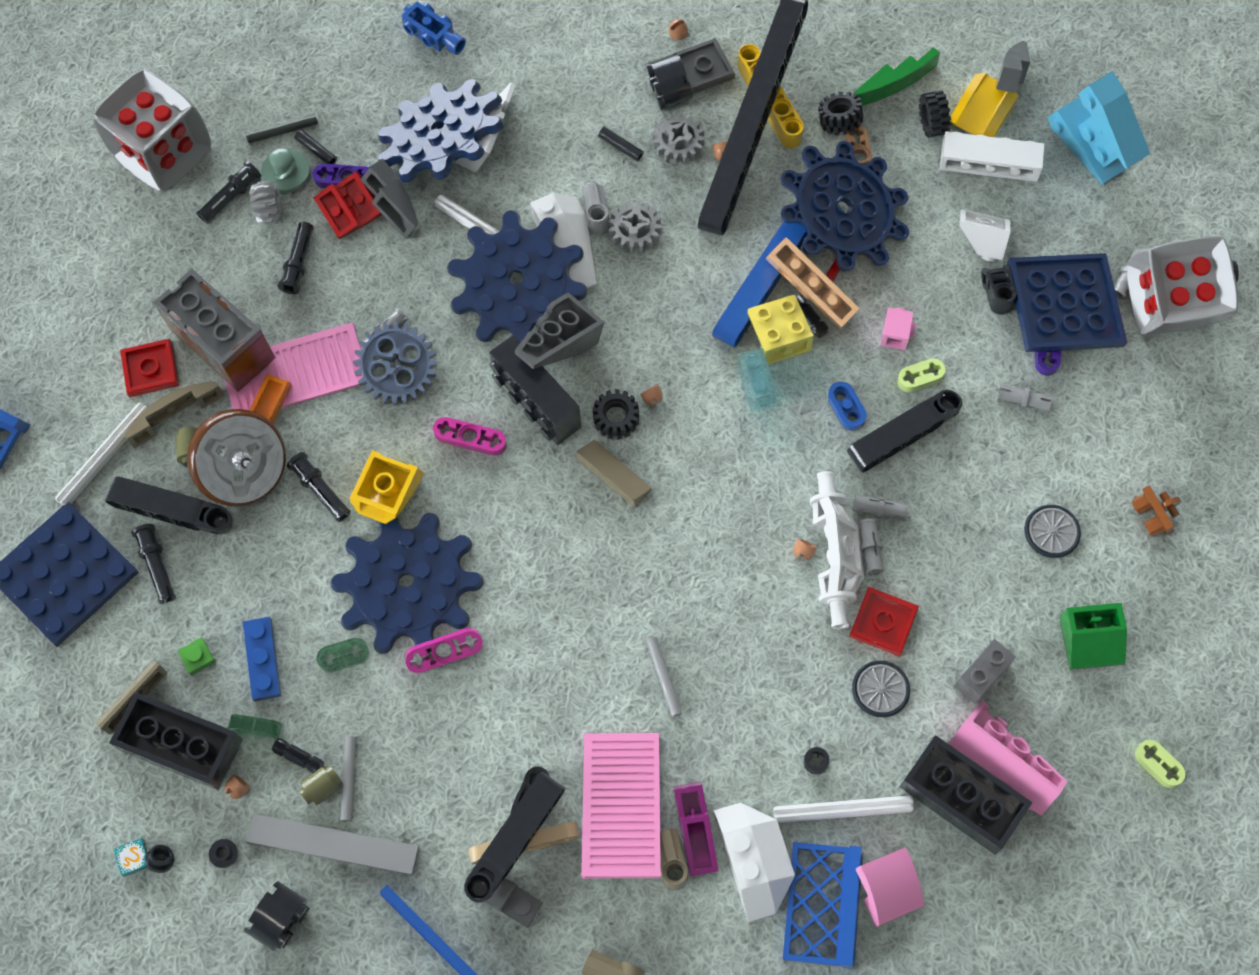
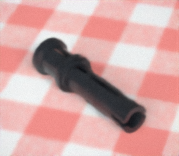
(240, 186)
(294, 266)
(311, 478)
(151, 552)

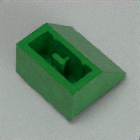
(1094, 635)

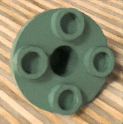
(286, 169)

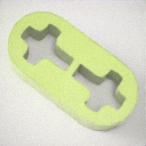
(918, 371)
(1164, 759)

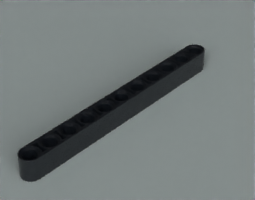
(752, 116)

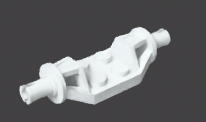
(843, 552)

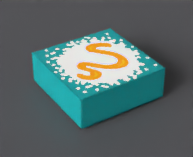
(131, 857)

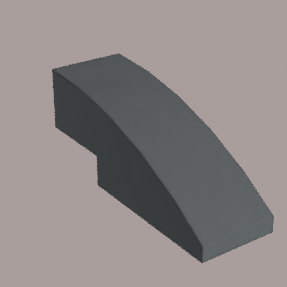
(1014, 67)
(390, 197)

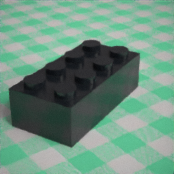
(536, 392)
(176, 741)
(966, 795)

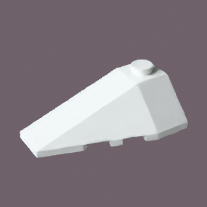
(571, 230)

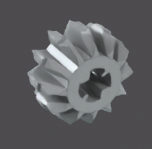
(266, 202)

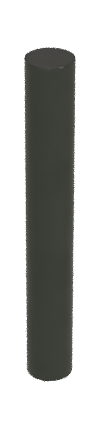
(281, 129)

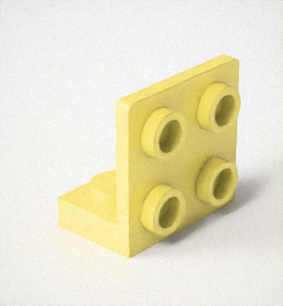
(781, 329)

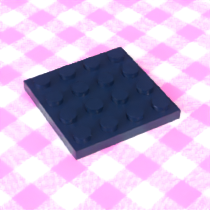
(1067, 302)
(63, 574)

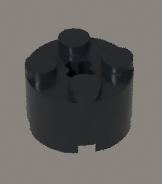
(669, 81)
(276, 917)

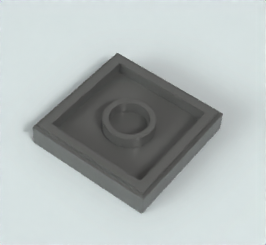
(706, 65)

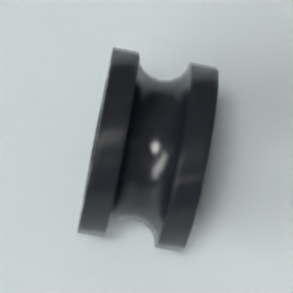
(808, 756)

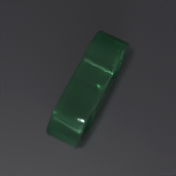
(343, 661)
(255, 726)

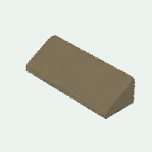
(613, 472)
(142, 684)

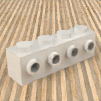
(992, 156)

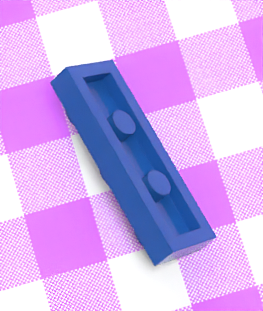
(261, 659)

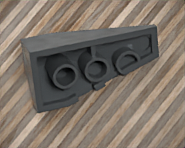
(560, 333)

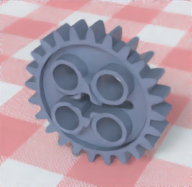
(388, 385)

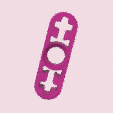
(449, 437)
(422, 648)

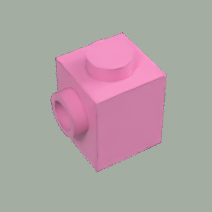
(897, 328)

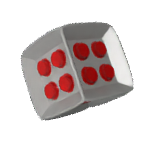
(152, 130)
(1182, 285)

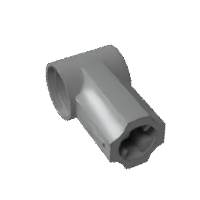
(596, 209)

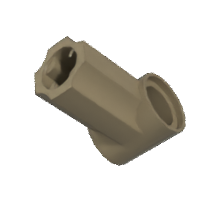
(672, 857)
(603, 965)

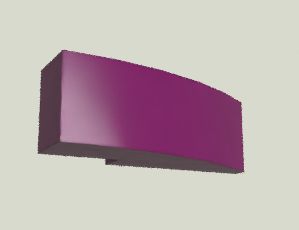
(695, 828)

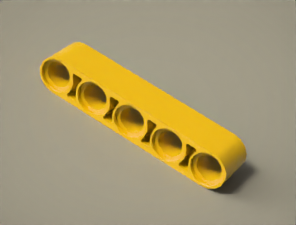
(781, 124)

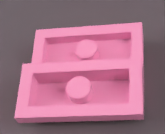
(891, 886)

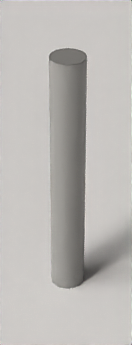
(664, 677)
(348, 779)

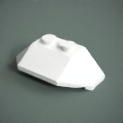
(756, 858)

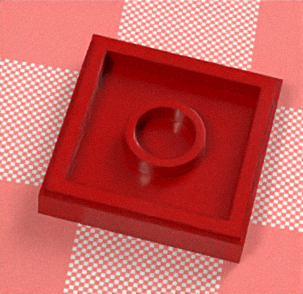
(149, 367)
(884, 621)

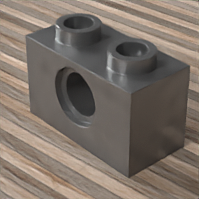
(984, 671)

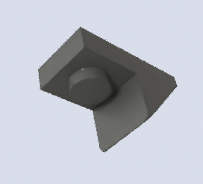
(515, 903)

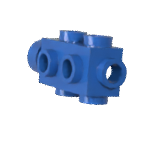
(431, 28)

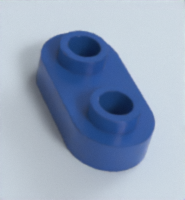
(848, 407)

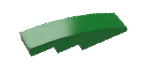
(890, 81)

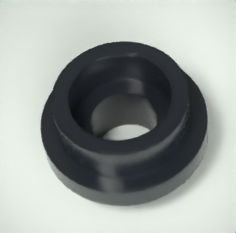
(162, 853)
(229, 859)

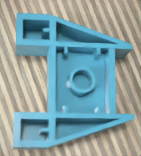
(1101, 128)

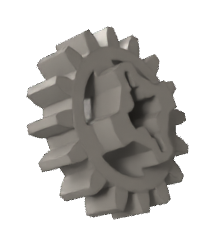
(678, 137)
(623, 231)

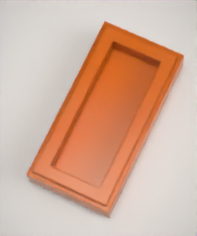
(271, 397)

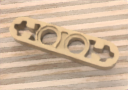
(543, 838)

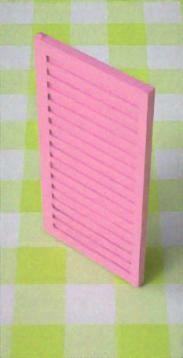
(313, 365)
(621, 806)

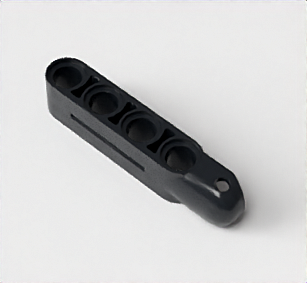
(904, 430)
(168, 506)
(513, 838)

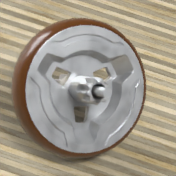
(235, 431)

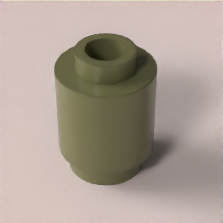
(182, 443)
(320, 785)

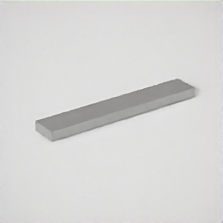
(333, 844)

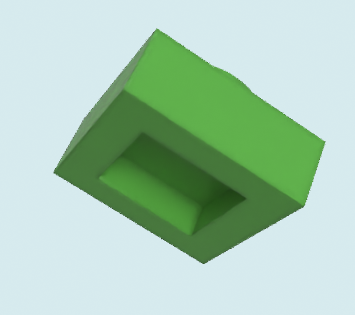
(196, 656)

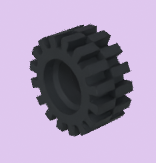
(840, 113)
(934, 113)
(616, 400)

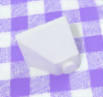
(986, 234)

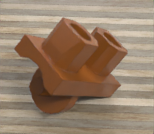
(1161, 522)

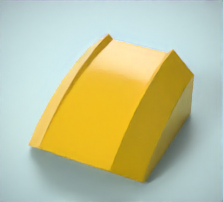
(983, 107)
(384, 487)

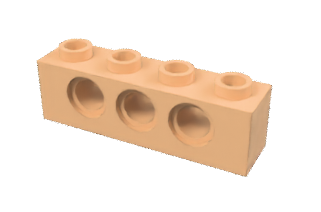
(812, 283)

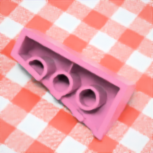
(1008, 758)

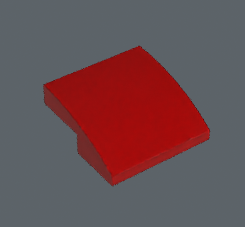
(347, 205)

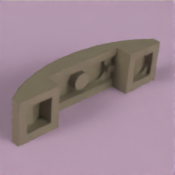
(169, 405)

